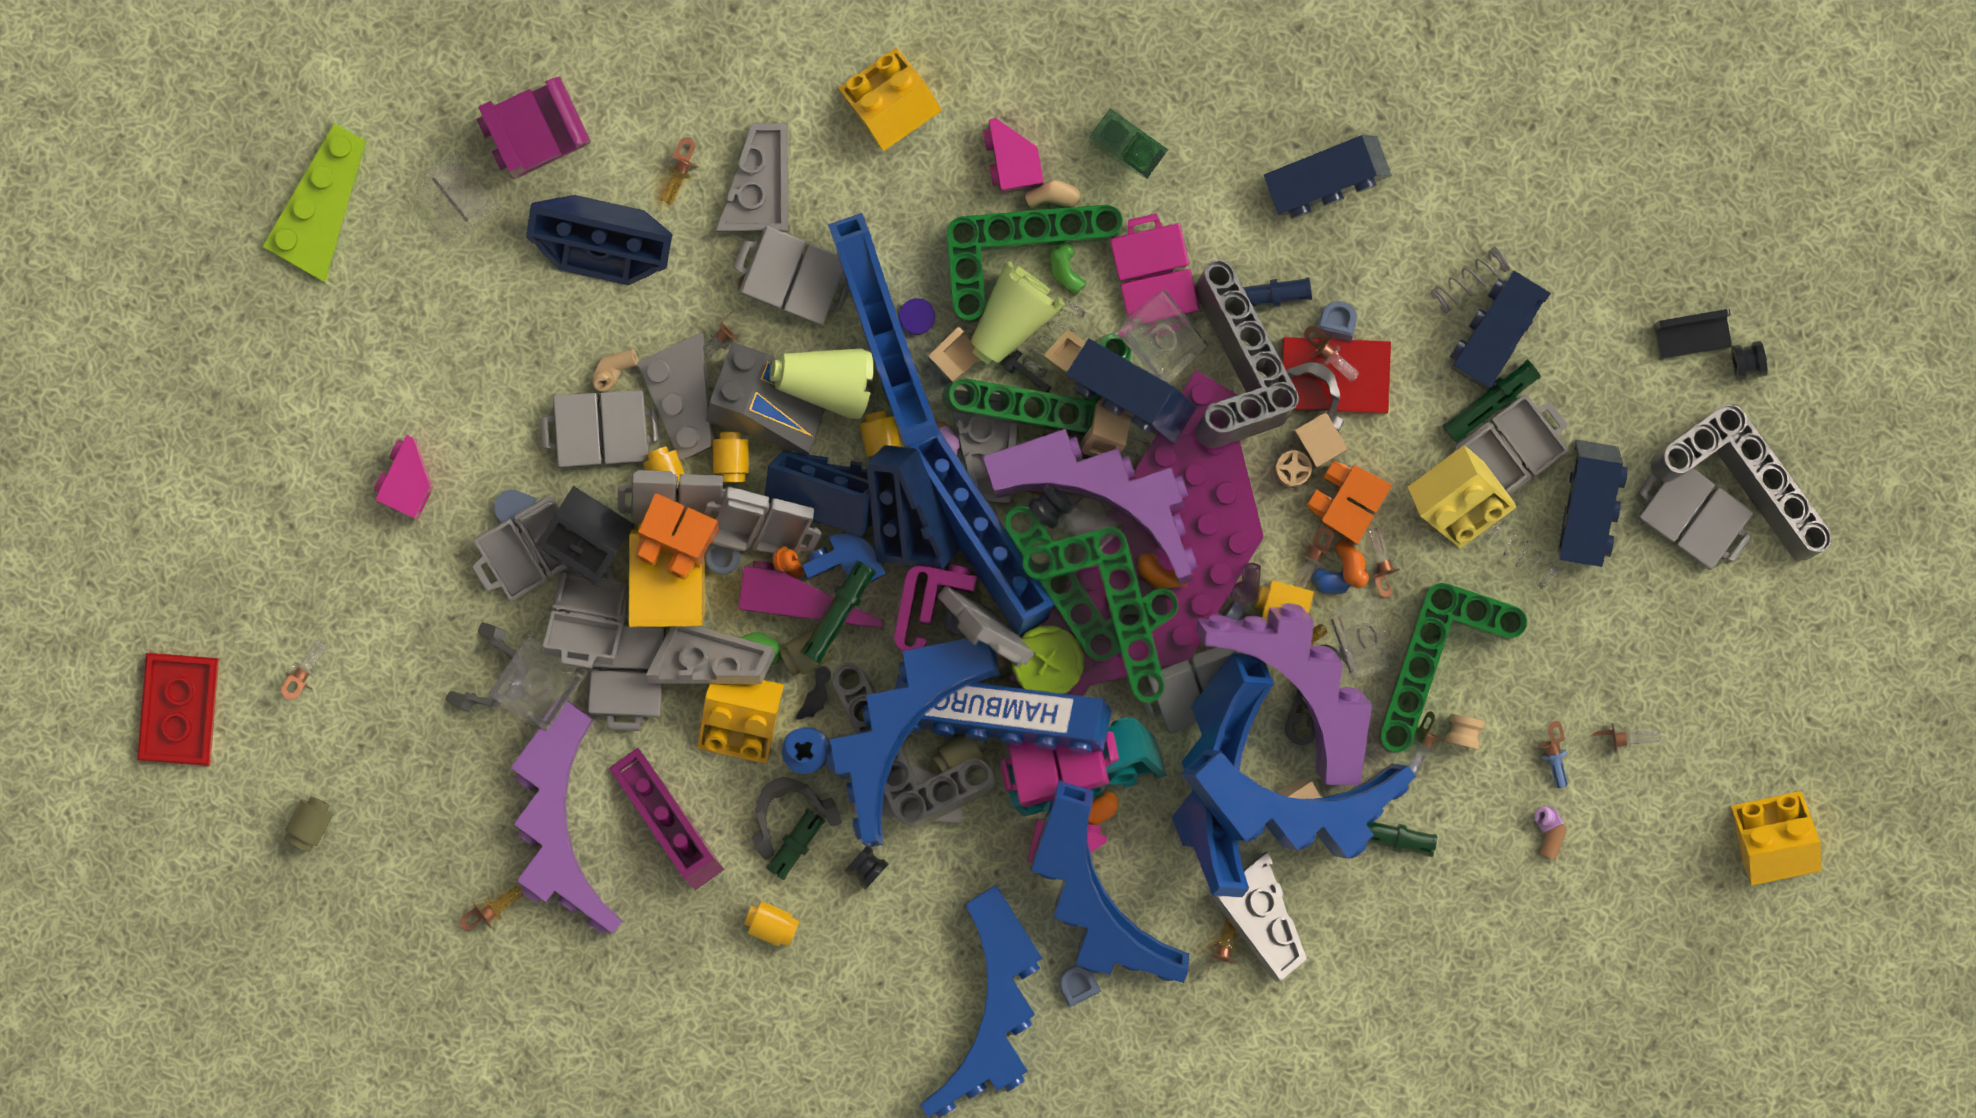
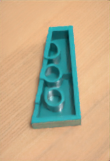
(1137, 757)

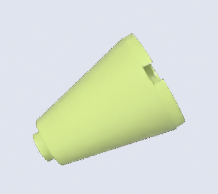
(1012, 314)
(827, 379)

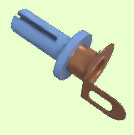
(1554, 754)

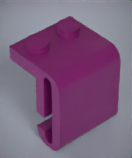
(533, 128)
(955, 578)

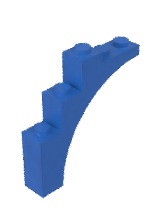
(882, 330)
(1224, 719)
(868, 756)
(1338, 819)
(1082, 901)
(1006, 1009)

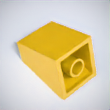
(661, 598)

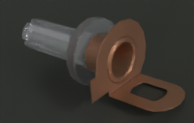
(719, 339)
(1330, 354)
(1314, 556)
(1382, 560)
(303, 670)
(1628, 738)
(1424, 745)

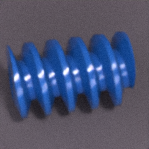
(791, 750)

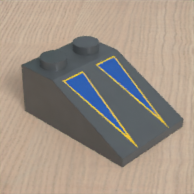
(753, 406)

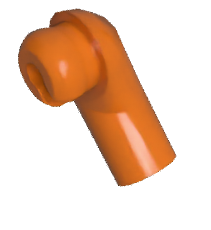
(1103, 808)

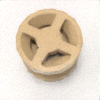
(1298, 468)
(1464, 731)

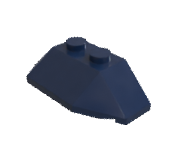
(599, 238)

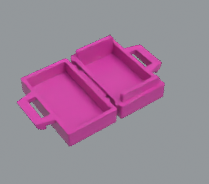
(1151, 258)
(1039, 769)

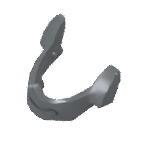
(1322, 373)
(466, 701)
(779, 788)

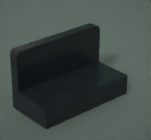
(1693, 334)

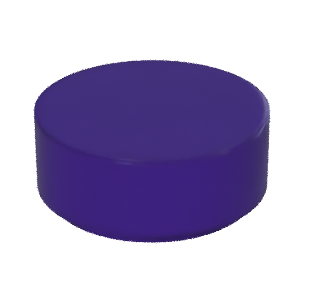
(917, 316)

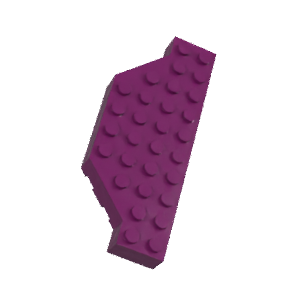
(1219, 529)

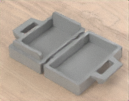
(778, 271)
(583, 429)
(1523, 439)
(692, 492)
(743, 518)
(1708, 524)
(514, 554)
(586, 620)
(984, 624)
(625, 686)
(1184, 687)

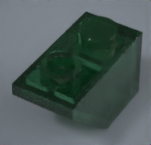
(1127, 144)

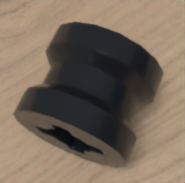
(1749, 360)
(1050, 506)
(866, 867)

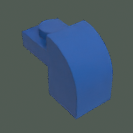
(847, 550)

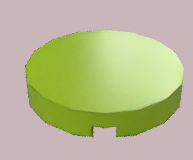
(1055, 661)

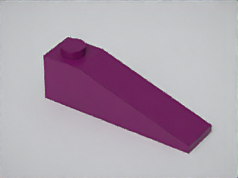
(781, 594)
(667, 820)

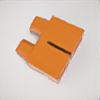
(1340, 513)
(675, 532)

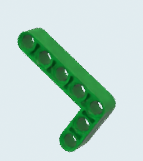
(1017, 238)
(1015, 398)
(1078, 595)
(1115, 598)
(1432, 652)

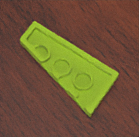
(315, 213)

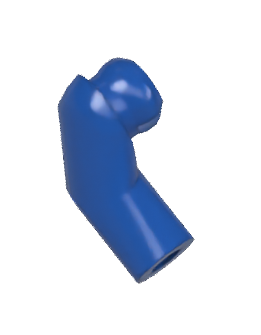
(1329, 582)

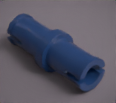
(1279, 292)

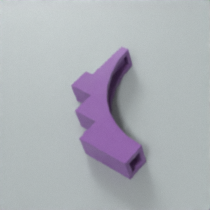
(1103, 478)
(1285, 643)
(555, 868)

